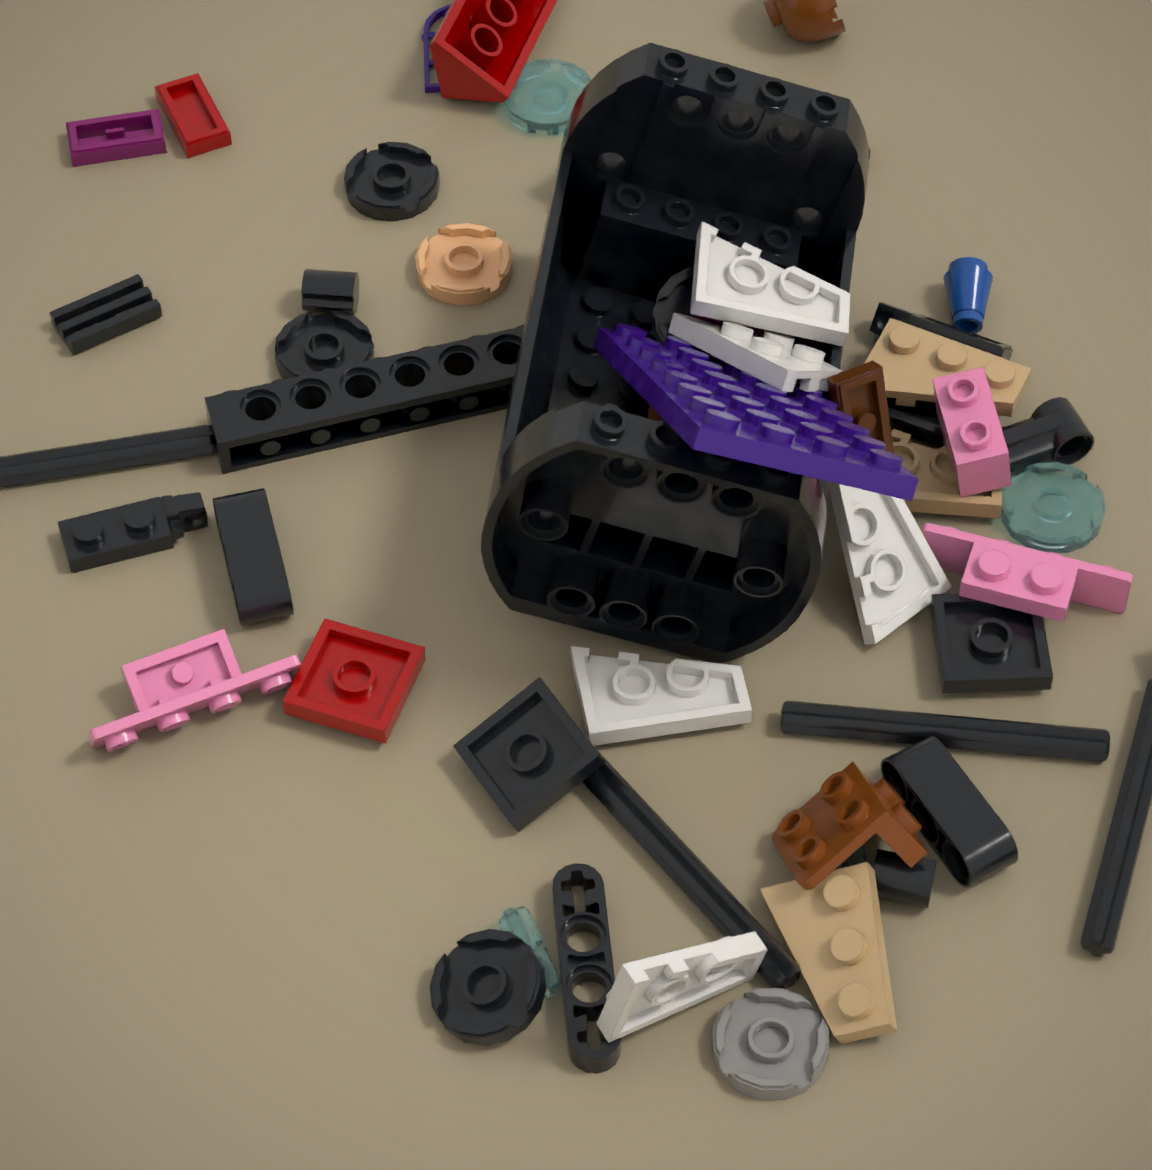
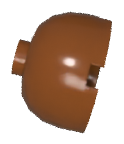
(805, 18)

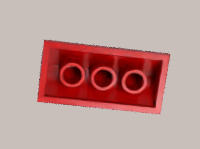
(486, 46)

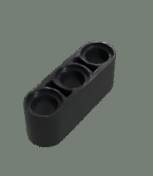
(253, 556)
(951, 811)

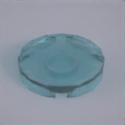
(545, 95)
(1052, 508)

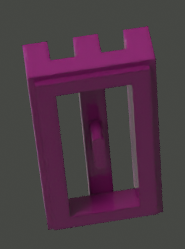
(116, 137)

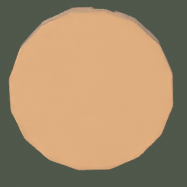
(464, 264)

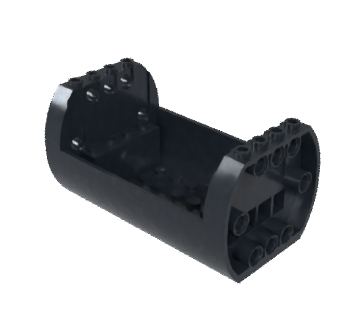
(589, 499)

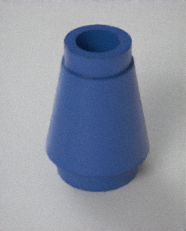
(967, 292)

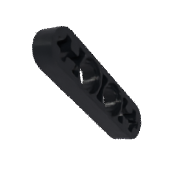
(584, 966)

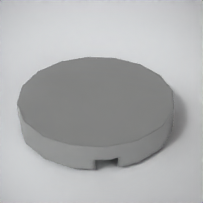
(770, 1044)

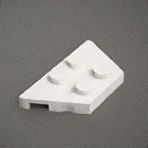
(766, 357)

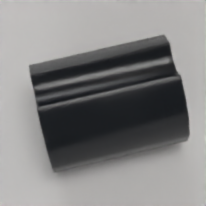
(330, 291)
(900, 882)

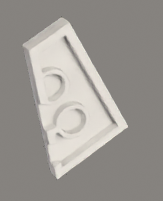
(752, 292)
(885, 559)
(652, 699)
(677, 980)

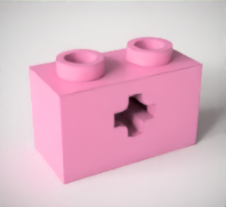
(972, 432)

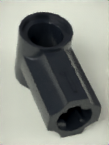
(1050, 433)

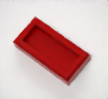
(193, 115)

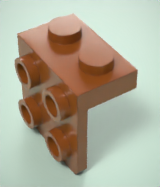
(841, 821)

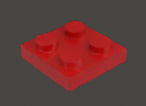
(354, 680)

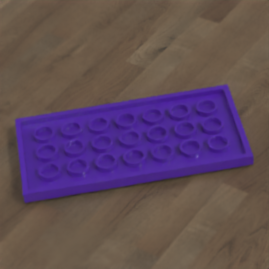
(749, 420)

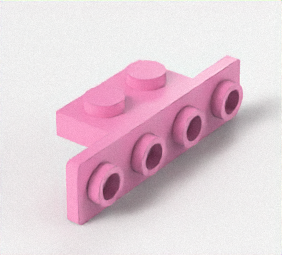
(1024, 576)
(186, 680)

